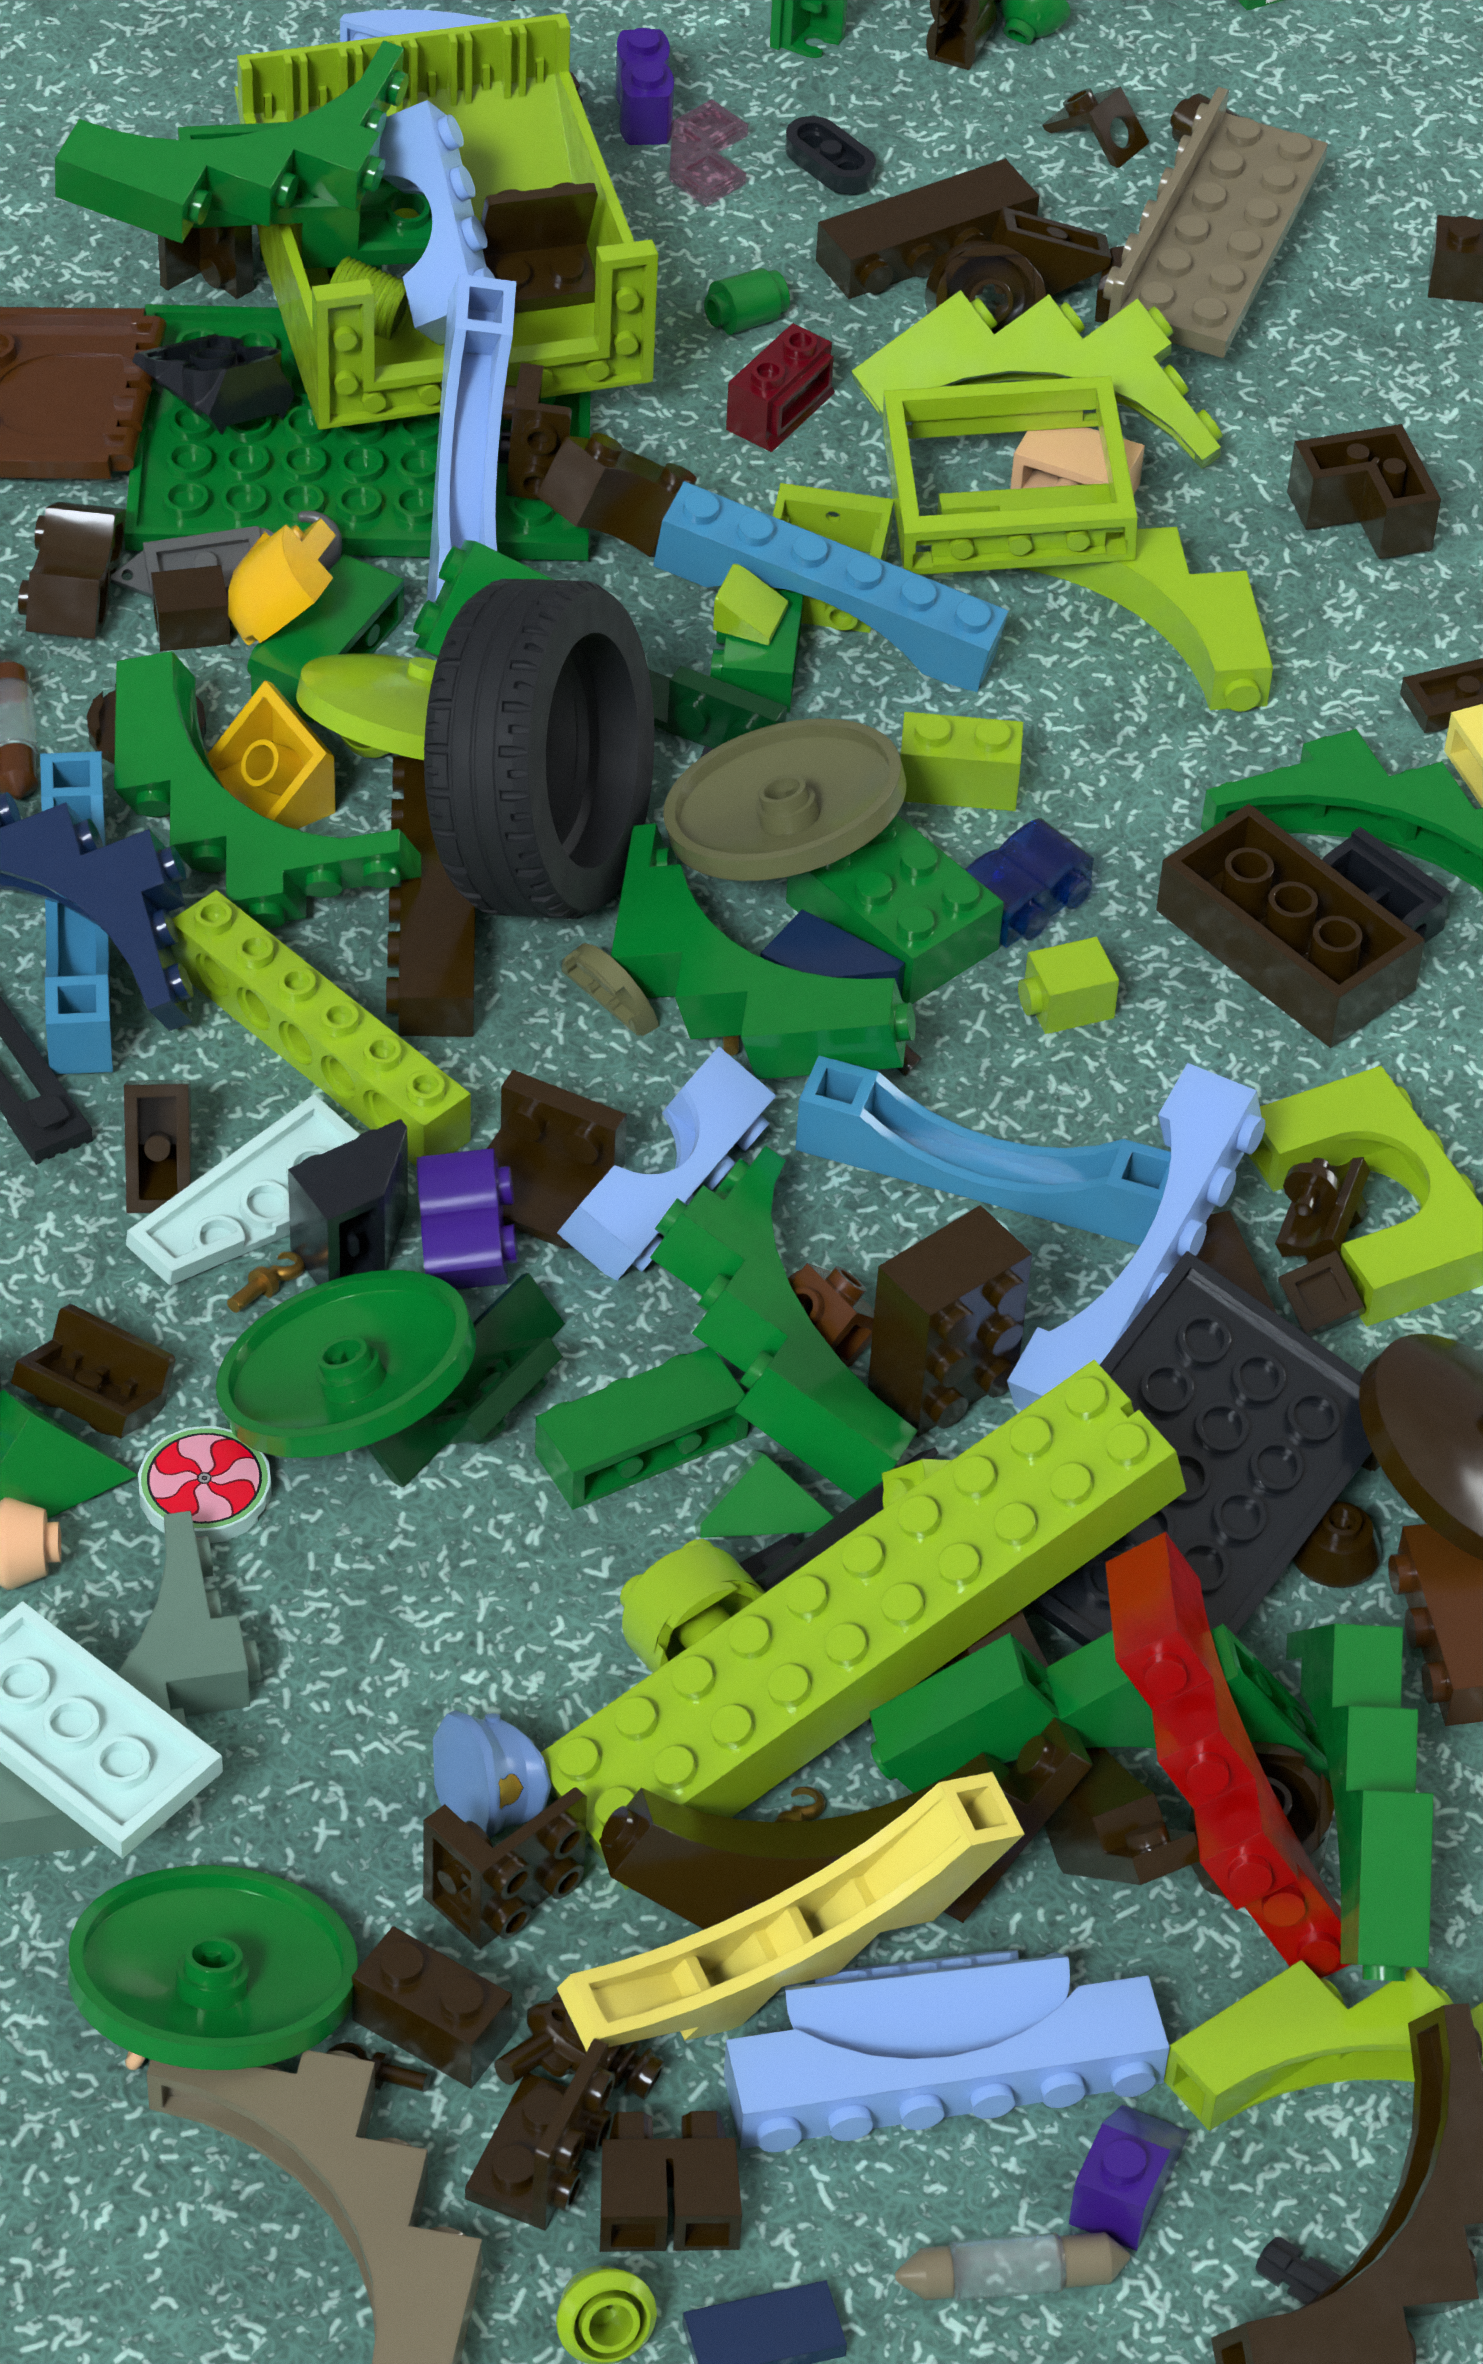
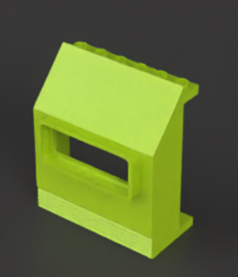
(519, 132)

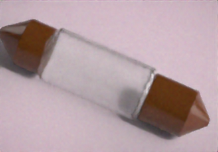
(17, 732)

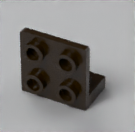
(542, 244)
(555, 1152)
(495, 1889)
(541, 2142)

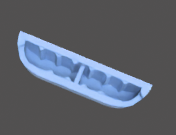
(930, 2003)

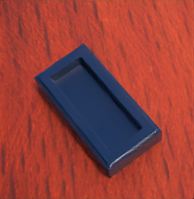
(768, 2328)

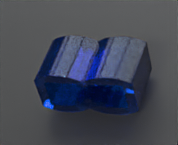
(1035, 878)

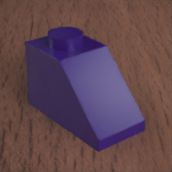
(1125, 2175)

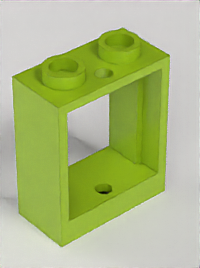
(861, 524)

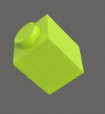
(1069, 985)

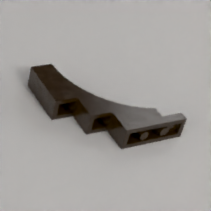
(1110, 1819)
(723, 1865)

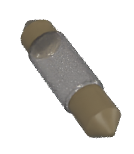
(1012, 2266)

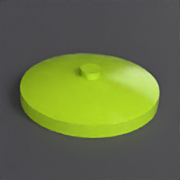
(370, 699)

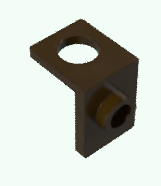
(1099, 112)

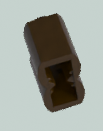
(960, 30)

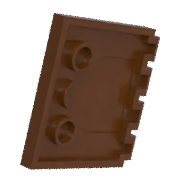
(72, 390)

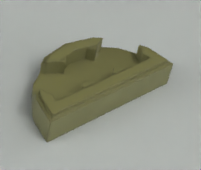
(611, 987)

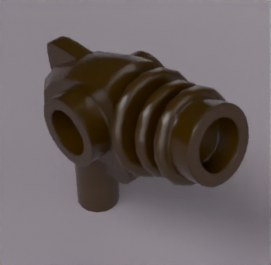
(561, 2051)

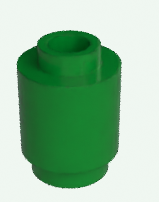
(747, 300)

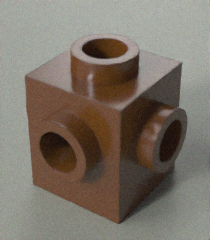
(836, 1308)

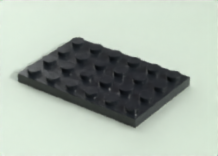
(1260, 1436)

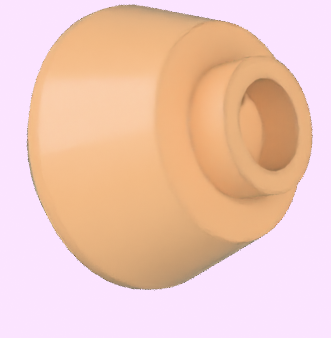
(26, 1543)

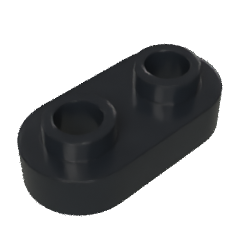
(830, 155)

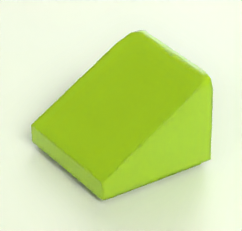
(748, 607)

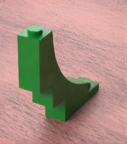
(728, 991)
(1008, 1696)
(1381, 1821)

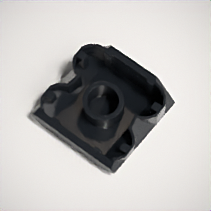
(221, 378)

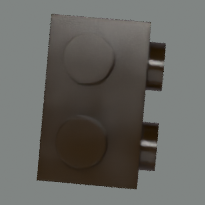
(534, 433)
(97, 1373)

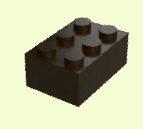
(949, 1321)

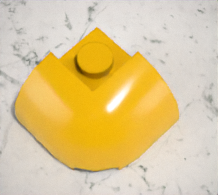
(278, 580)

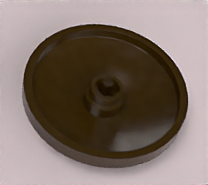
(1427, 1431)

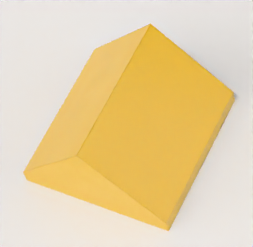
(276, 762)

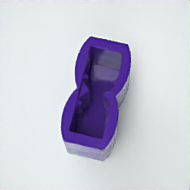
(644, 86)
(464, 1218)

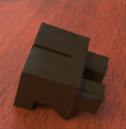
(696, 2166)

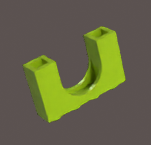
(1372, 1118)

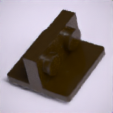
(217, 253)

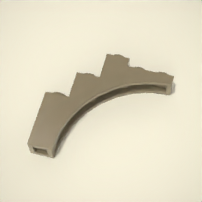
(372, 2189)

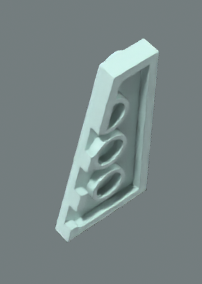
(239, 1200)

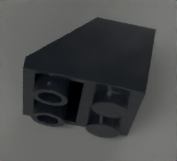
(350, 1204)

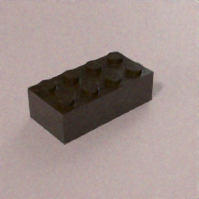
(1289, 925)

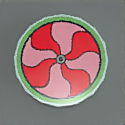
(210, 1476)

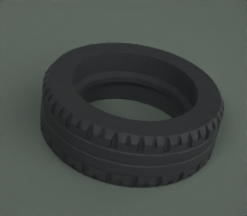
(539, 747)

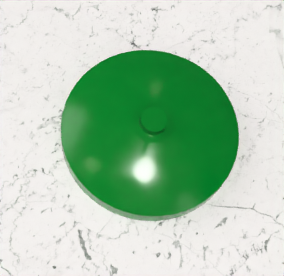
(346, 1363)
(212, 1967)

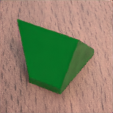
(49, 1462)
(760, 1502)

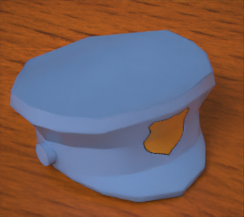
(488, 1772)

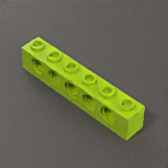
(319, 1028)

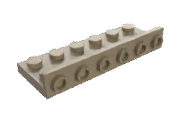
(1215, 225)

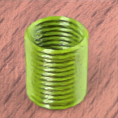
(390, 295)

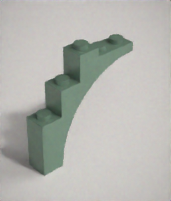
(183, 1663)

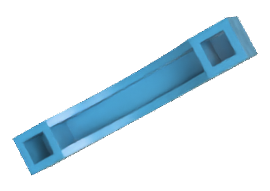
(932, 624)
(75, 947)
(872, 1125)

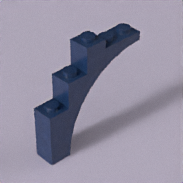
(118, 887)

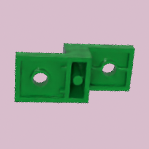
(331, 231)

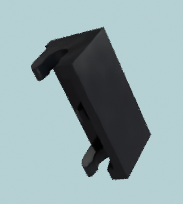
(1392, 882)

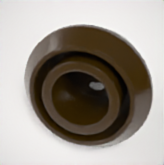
(1341, 1548)

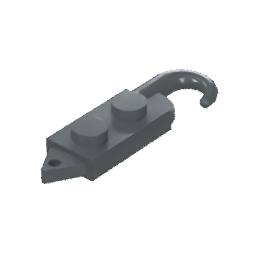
(209, 549)

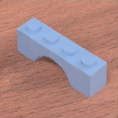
(425, 159)
(707, 1119)

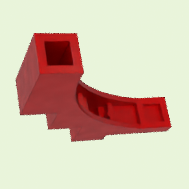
(1205, 1750)

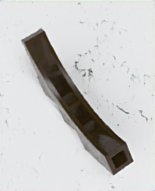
(1421, 2248)

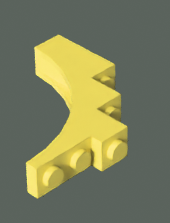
(805, 1932)

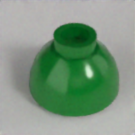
(1033, 18)

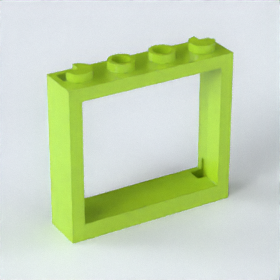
(1009, 536)

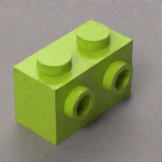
(961, 760)

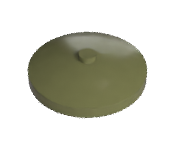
(785, 799)

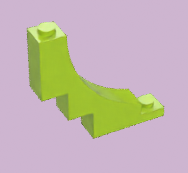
(1202, 614)

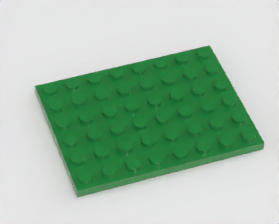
(266, 470)

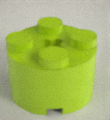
(683, 1600)

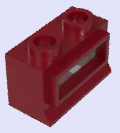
(780, 388)

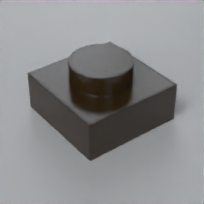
(1321, 1294)

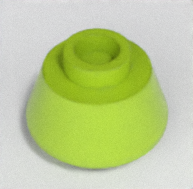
(605, 2315)

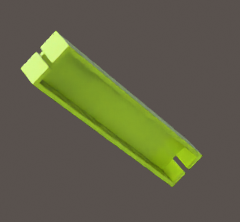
(877, 1609)

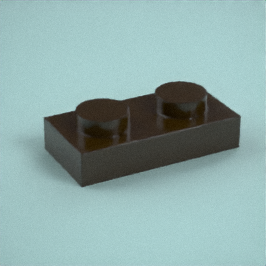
(1441, 691)

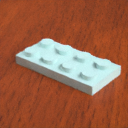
(92, 1736)

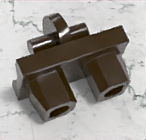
(1322, 1207)

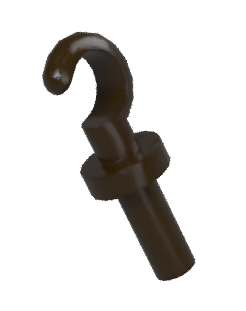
(385, 2070)

